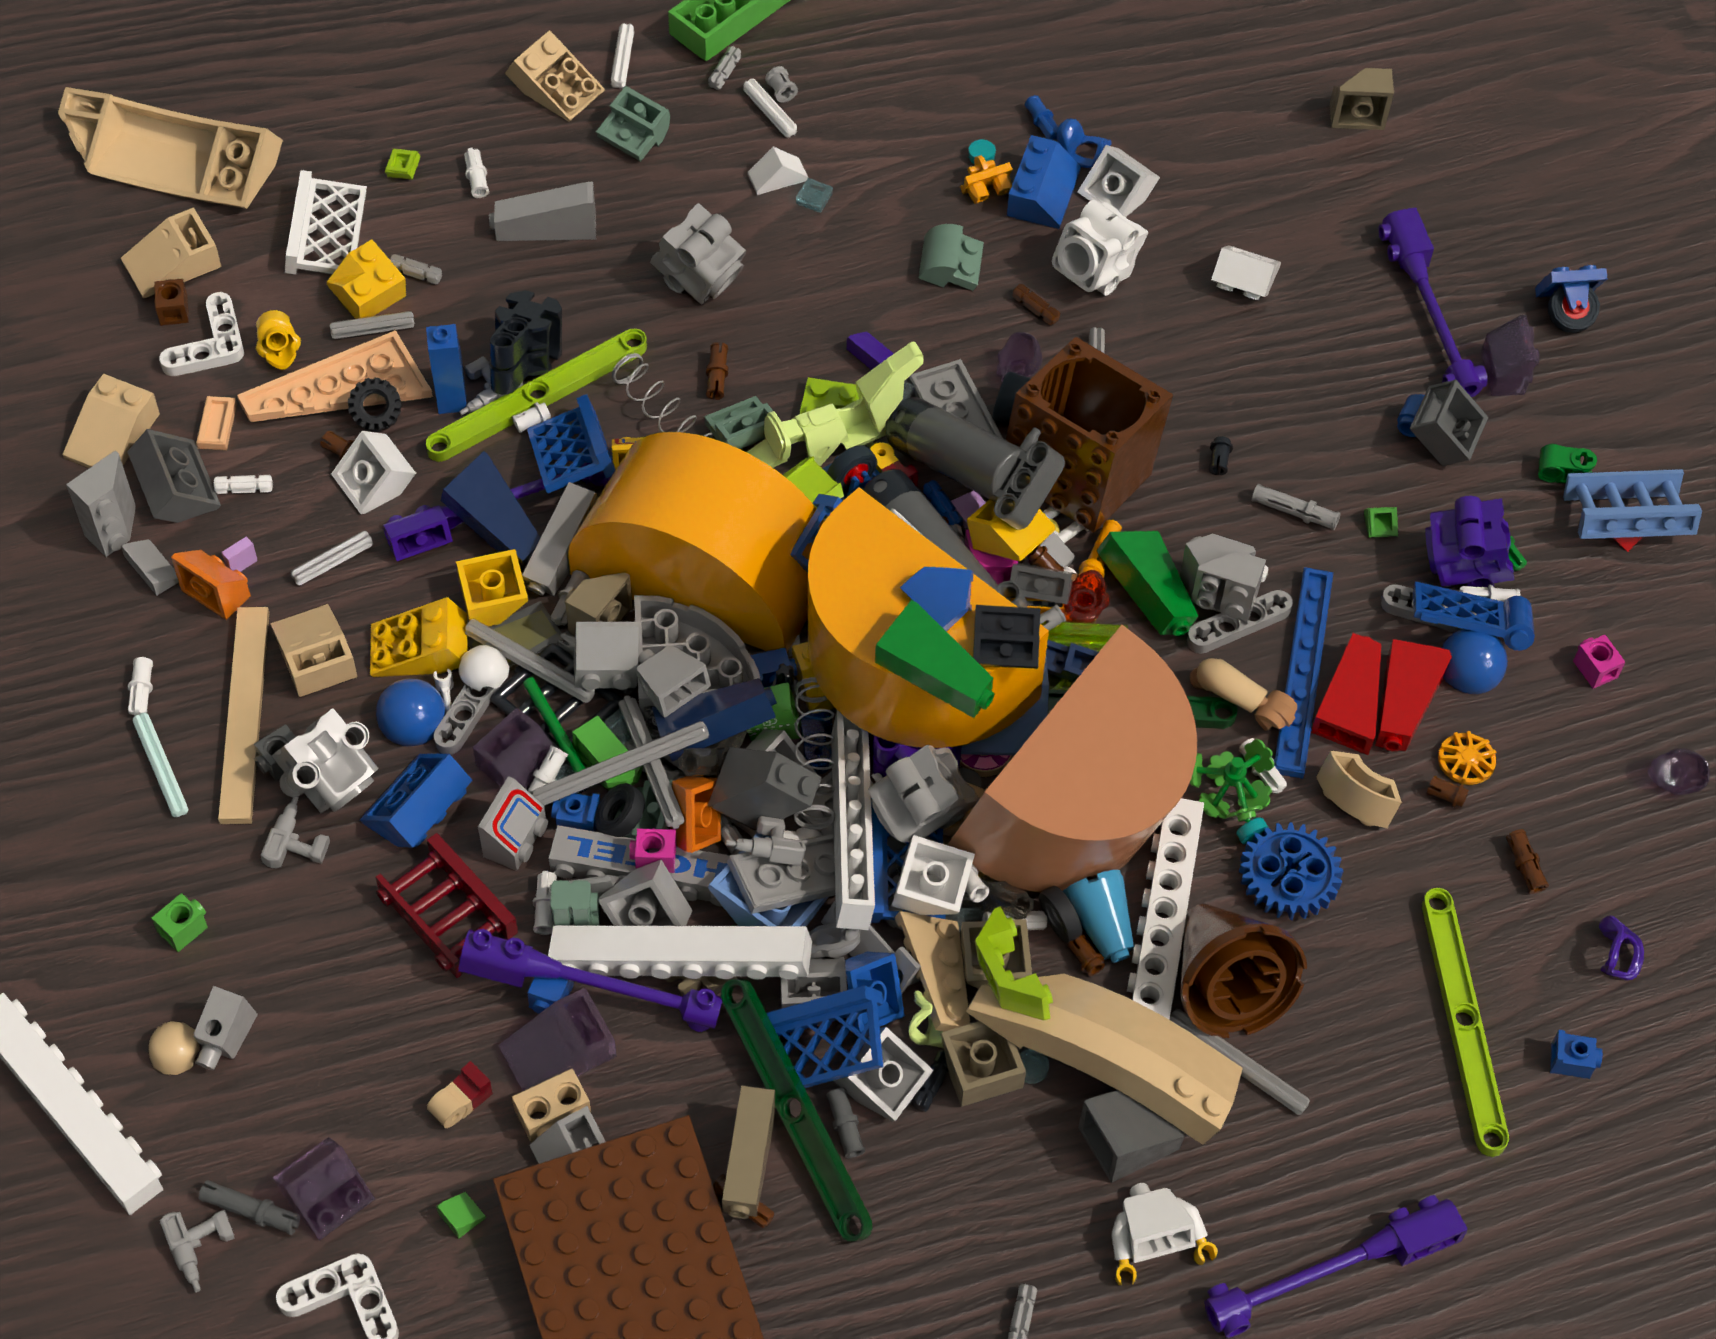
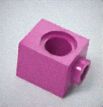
(1602, 670)
(661, 839)

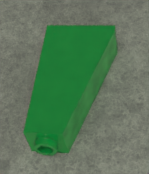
(1150, 578)
(934, 661)

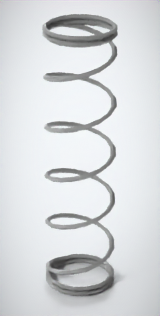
(628, 379)
(813, 806)

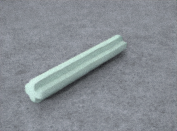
(160, 765)

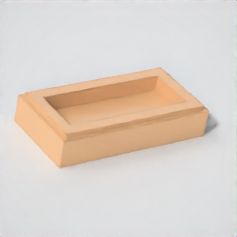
(216, 423)

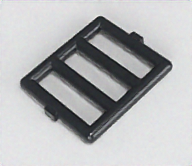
(499, 697)

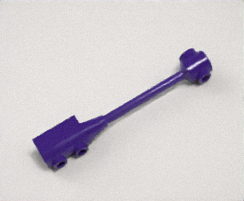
(1414, 252)
(432, 525)
(512, 961)
(1407, 1236)

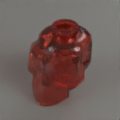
(1086, 598)

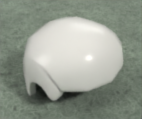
(483, 667)

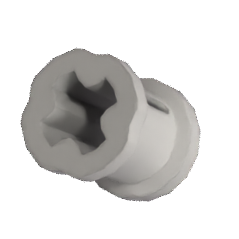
(781, 84)

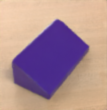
(867, 349)

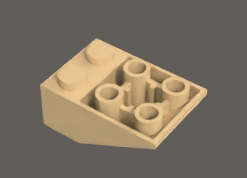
(554, 77)
(172, 251)
(314, 650)

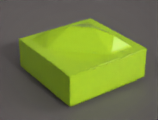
(402, 164)

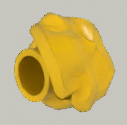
(276, 339)

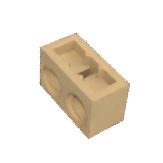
(547, 1098)

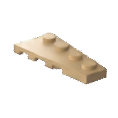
(938, 951)

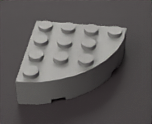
(695, 633)

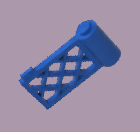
(1508, 619)

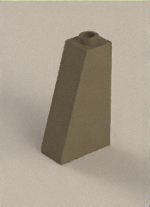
(749, 1152)

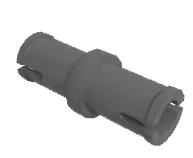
(845, 1123)

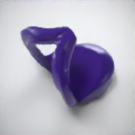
(1619, 933)

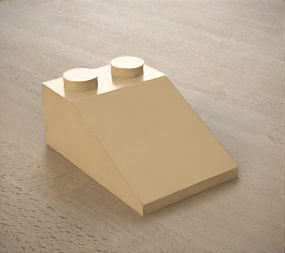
(110, 421)

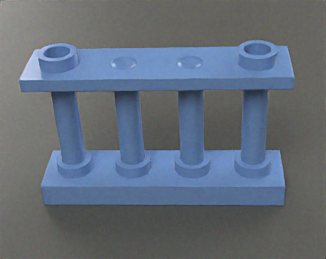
(1634, 520)

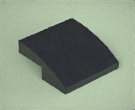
(1006, 636)

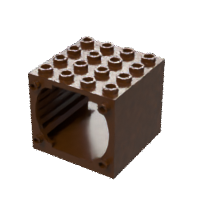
(1101, 423)

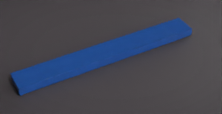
(1304, 670)

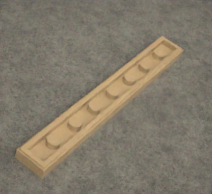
(244, 716)

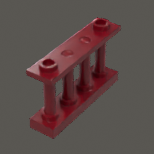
(459, 877)

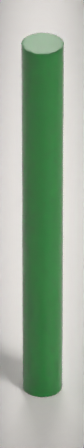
(553, 724)

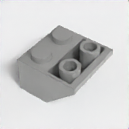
(1229, 584)
(825, 978)
(567, 1136)

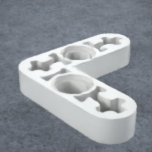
(215, 346)
(354, 1286)

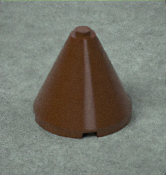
(1237, 971)

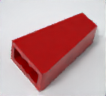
(1408, 688)
(1351, 700)

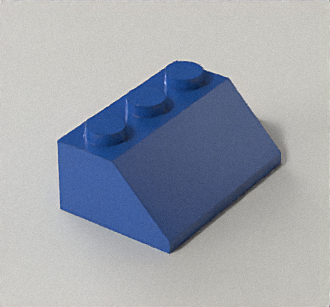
(1043, 183)
(417, 799)

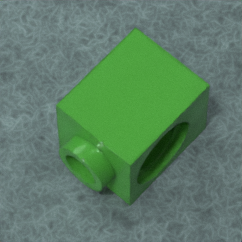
(180, 934)

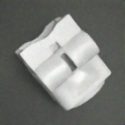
(1098, 248)

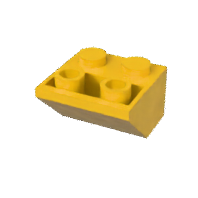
(998, 538)

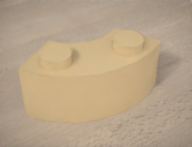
(1359, 789)

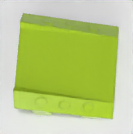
(813, 480)

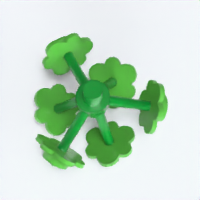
(1232, 771)

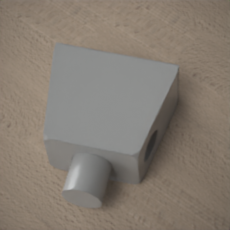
(671, 678)
(222, 1026)

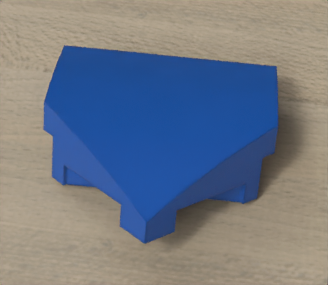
(941, 593)

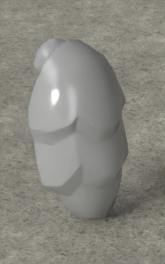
(833, 941)

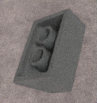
(172, 476)

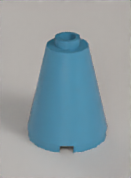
(1104, 913)

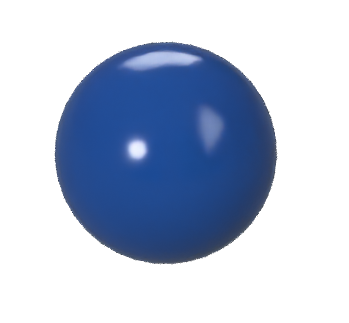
(1476, 661)
(409, 712)

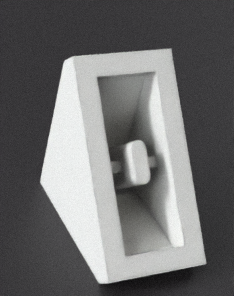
(776, 171)

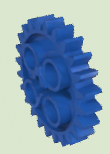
(1311, 888)

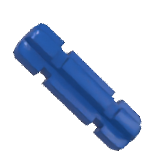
(942, 503)

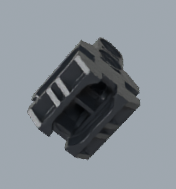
(524, 340)

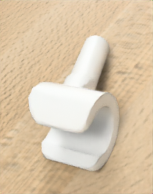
(444, 686)

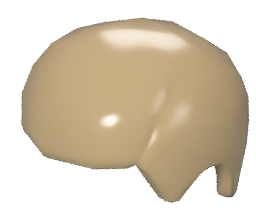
(173, 1048)

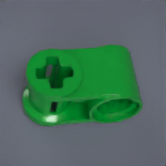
(1558, 461)

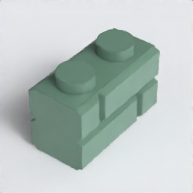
(574, 904)

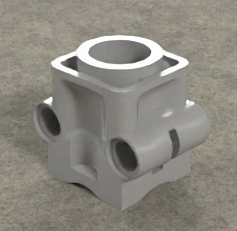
(699, 255)
(327, 763)
(922, 794)

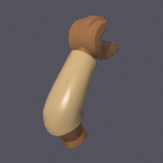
(1237, 688)

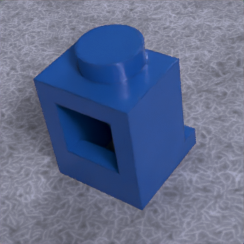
(768, 664)
(576, 811)
(1574, 1055)

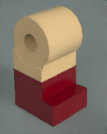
(460, 1096)

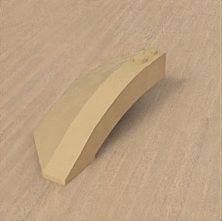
(169, 148)
(1125, 1049)

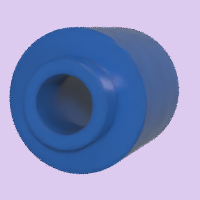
(1408, 414)

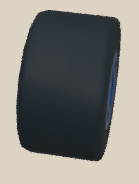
(1005, 399)

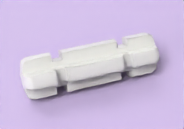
(243, 484)

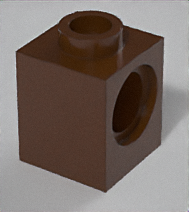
(171, 302)

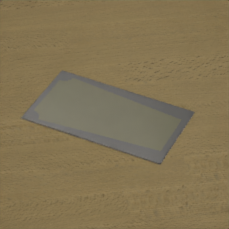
(528, 628)

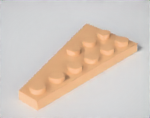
(328, 383)

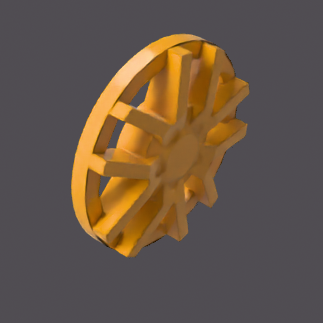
(1467, 758)

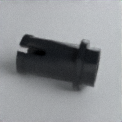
(1220, 454)

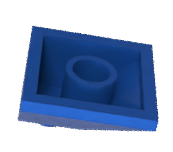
(878, 972)

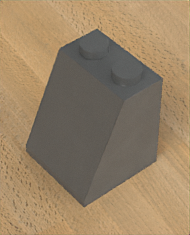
(762, 785)
(1126, 1134)

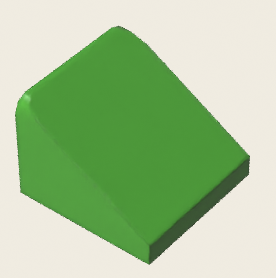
(1381, 522)
(460, 1214)

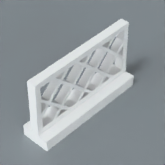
(303, 216)

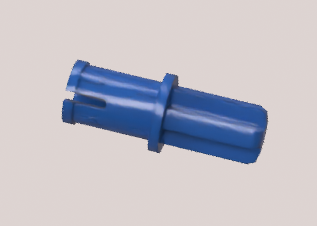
(1042, 117)

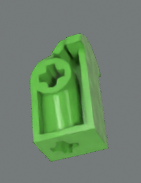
(598, 743)

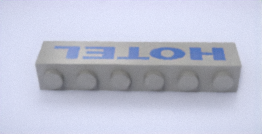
(596, 854)

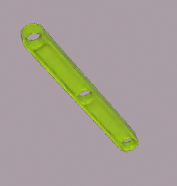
(556, 384)
(1468, 1041)

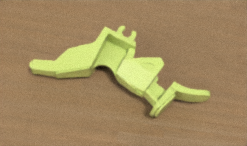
(852, 425)

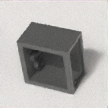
(1449, 423)

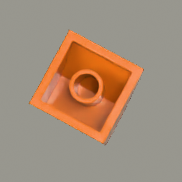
(210, 581)
(701, 822)

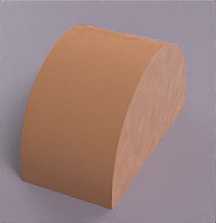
(1089, 775)

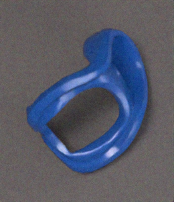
(1071, 135)

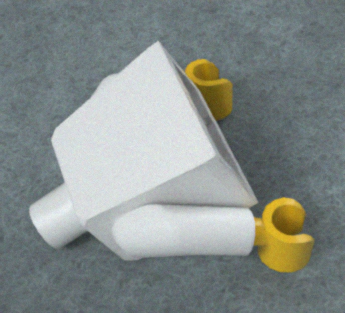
(1156, 1226)

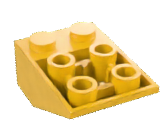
(419, 640)

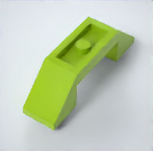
(1020, 995)

